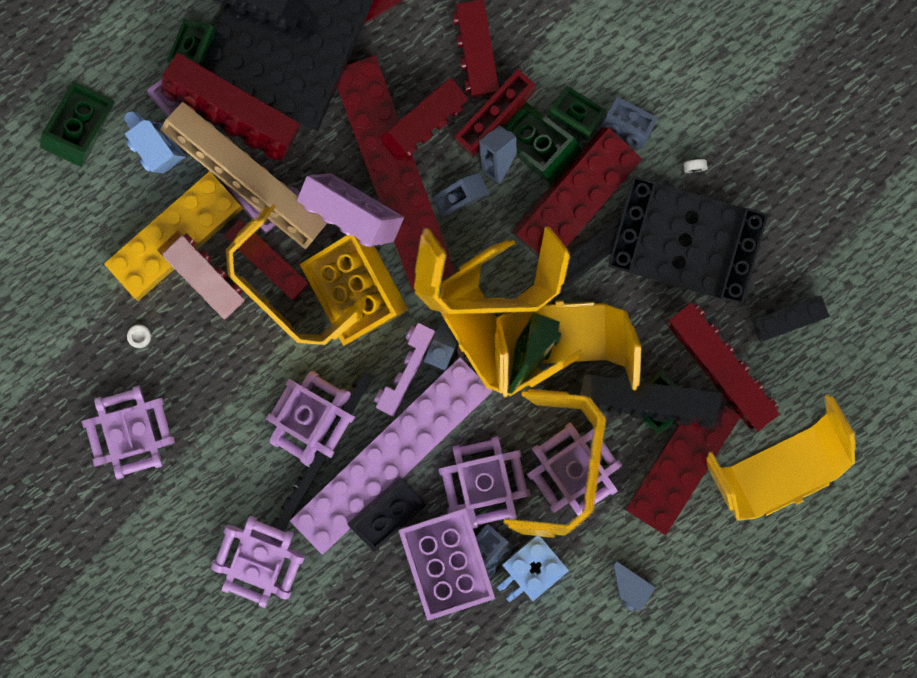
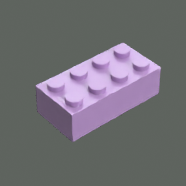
(350, 209)

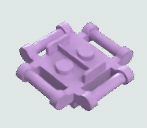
(309, 417)
(128, 432)
(570, 469)
(484, 481)
(258, 561)

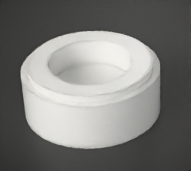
(695, 165)
(139, 336)

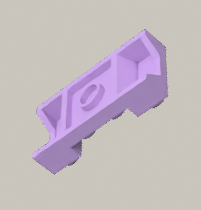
(420, 340)

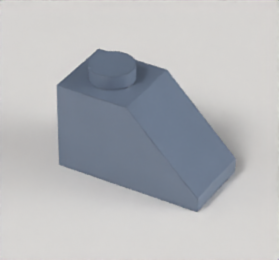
(497, 153)
(460, 194)
(441, 347)
(631, 587)

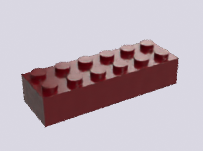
(229, 107)
(579, 190)
(723, 368)
(678, 472)

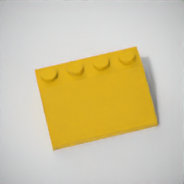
(344, 275)

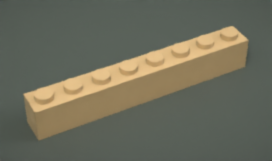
(242, 173)

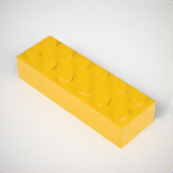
(197, 212)

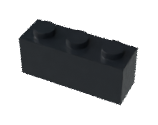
(790, 318)

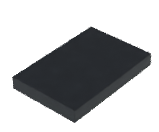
(386, 514)

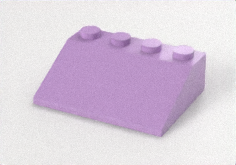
(446, 564)

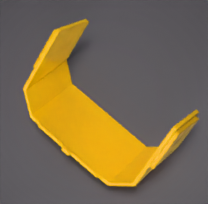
(547, 283)
(595, 329)
(477, 330)
(332, 331)
(565, 400)
(789, 468)

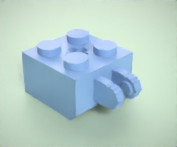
(154, 147)
(531, 583)

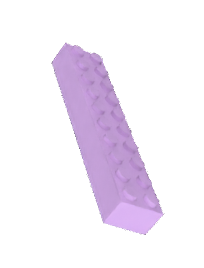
(391, 455)

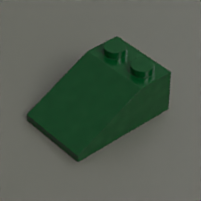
(76, 124)
(542, 143)
(532, 348)

